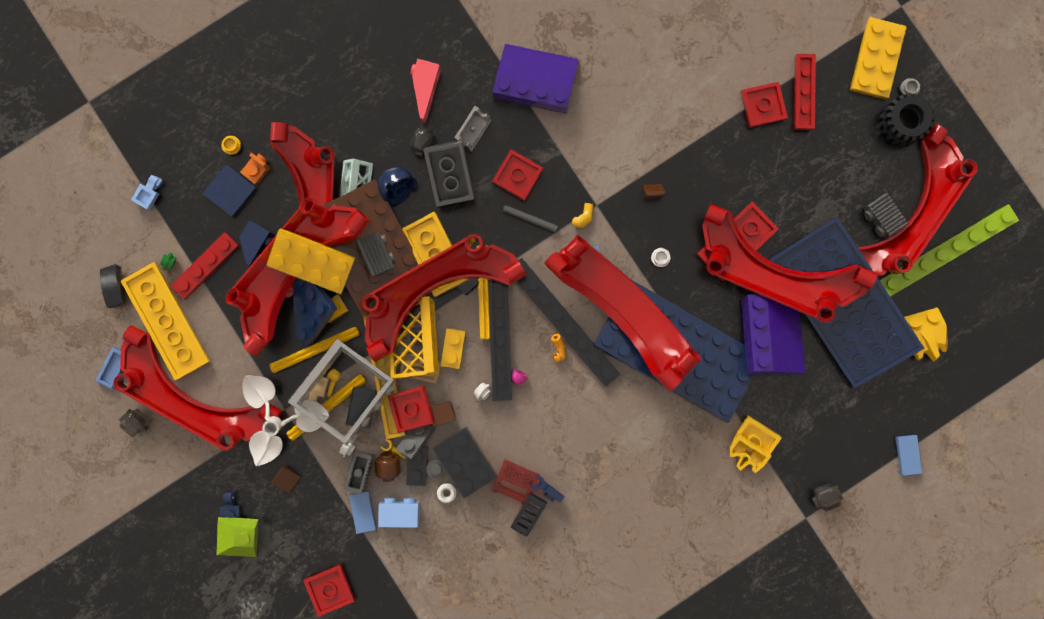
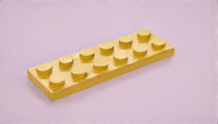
(165, 321)

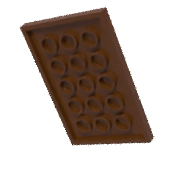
(370, 203)

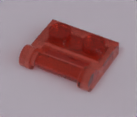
(517, 476)

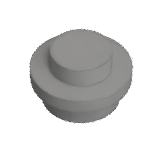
(910, 86)

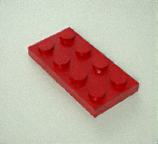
(753, 226)

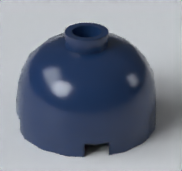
(396, 184)

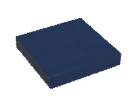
(229, 191)

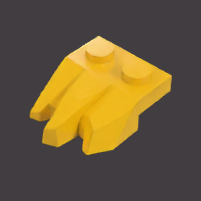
(931, 332)
(753, 444)

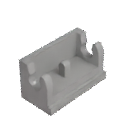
(473, 128)

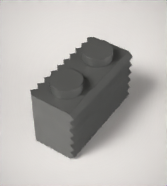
(885, 216)
(375, 253)
(359, 471)

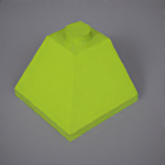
(237, 537)

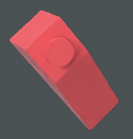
(425, 80)

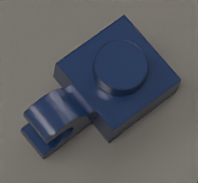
(550, 492)
(230, 510)

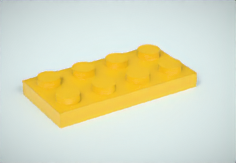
(878, 58)
(427, 240)
(310, 261)

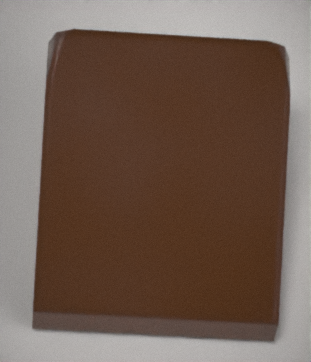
(653, 191)
(286, 479)

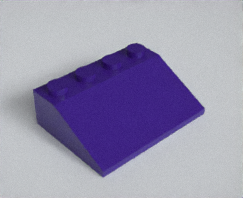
(535, 78)
(771, 337)

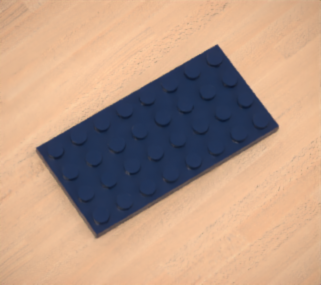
(869, 331)
(714, 382)

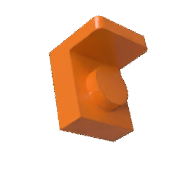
(255, 168)

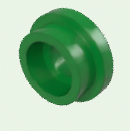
(168, 262)

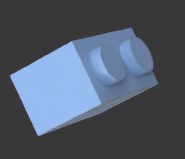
(399, 513)

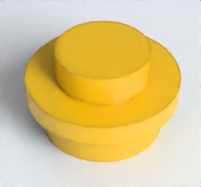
(231, 145)

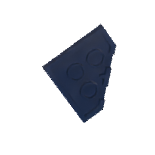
(311, 310)

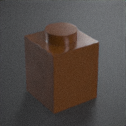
(443, 413)

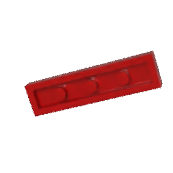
(804, 92)
(205, 265)

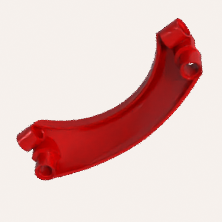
(648, 328)

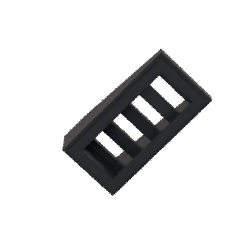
(524, 525)

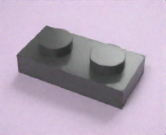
(414, 441)

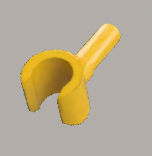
(333, 375)
(392, 448)

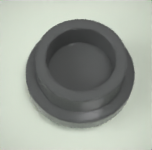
(435, 469)

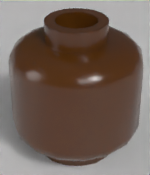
(387, 466)

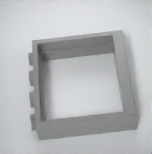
(318, 372)

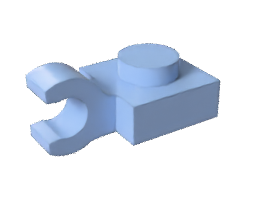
(146, 195)

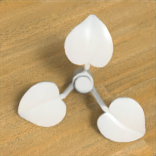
(264, 444)

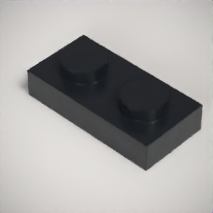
(417, 468)

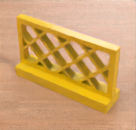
(429, 342)

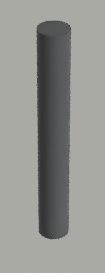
(529, 218)

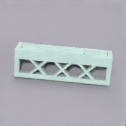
(351, 177)

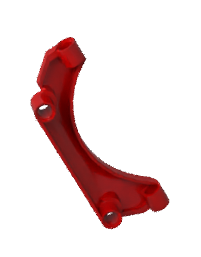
(309, 171)
(941, 190)
(263, 288)
(796, 289)
(403, 293)
(158, 392)

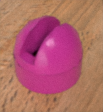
(518, 377)

